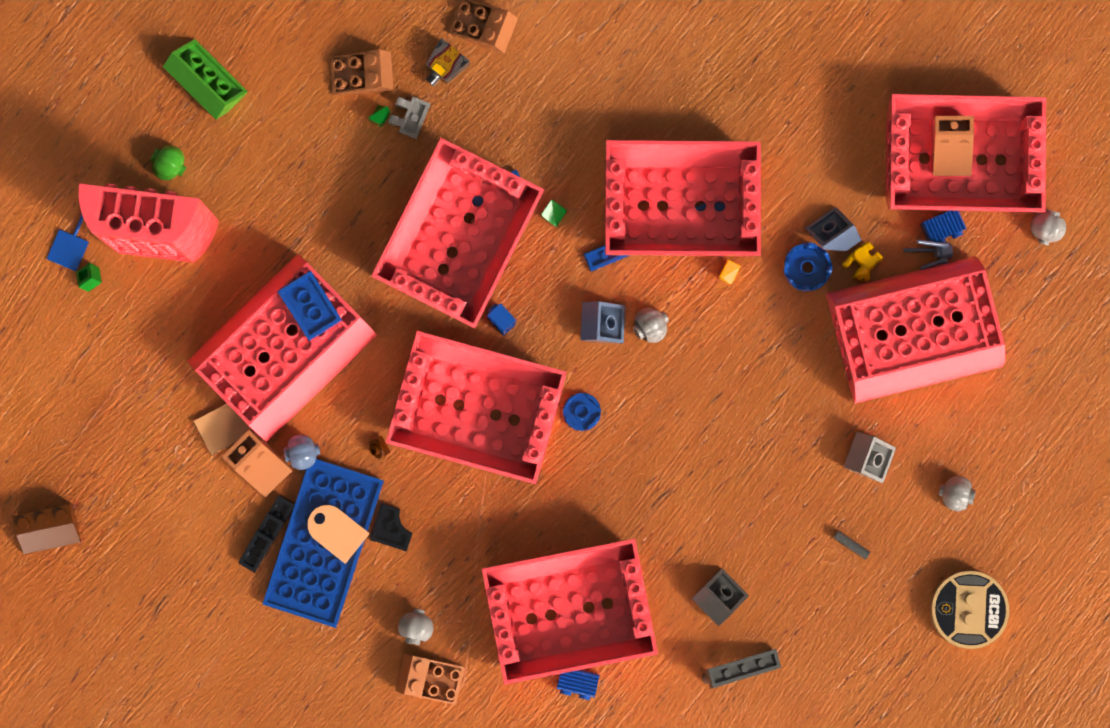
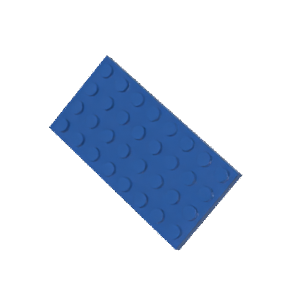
(307, 575)

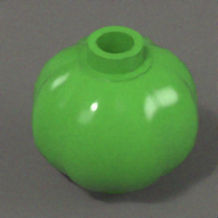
(168, 162)

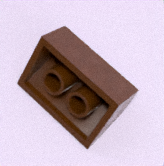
(47, 529)

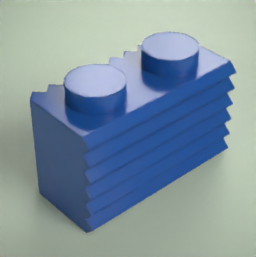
(943, 226)
(501, 318)
(578, 682)

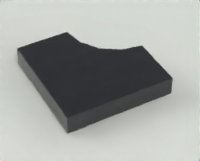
(389, 529)

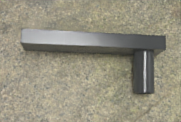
(741, 669)

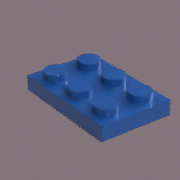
(310, 306)

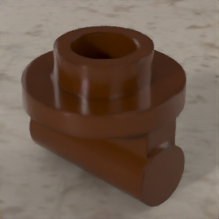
(378, 447)

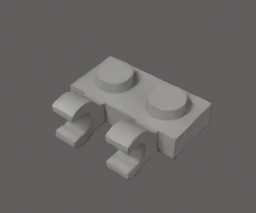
(414, 117)

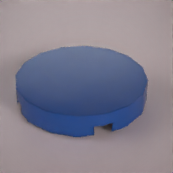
(581, 411)

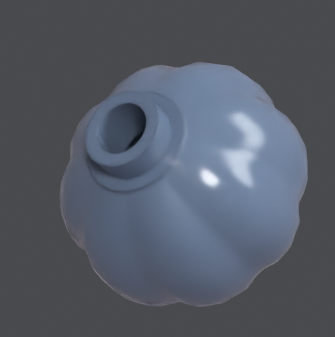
(301, 452)

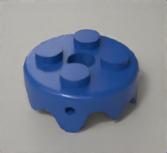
(812, 254)

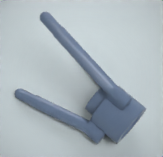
(943, 252)

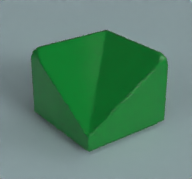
(380, 115)
(553, 213)
(88, 277)

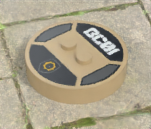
(969, 609)

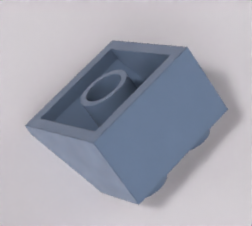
(602, 322)

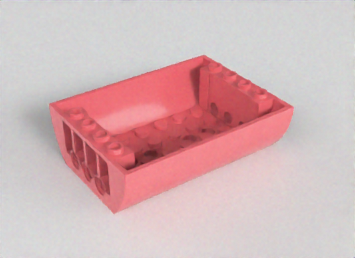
(1001, 127)
(681, 177)
(148, 222)
(436, 222)
(926, 351)
(296, 365)
(484, 384)
(574, 637)

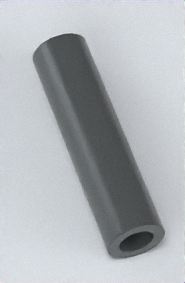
(852, 545)

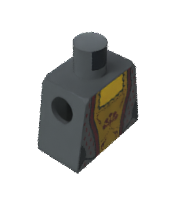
(445, 63)

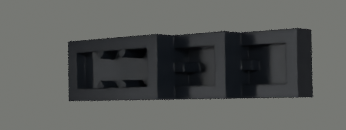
(267, 533)

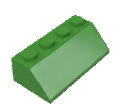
(204, 78)

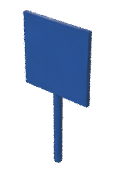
(68, 248)

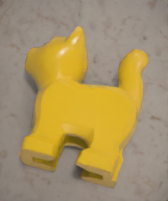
(865, 260)

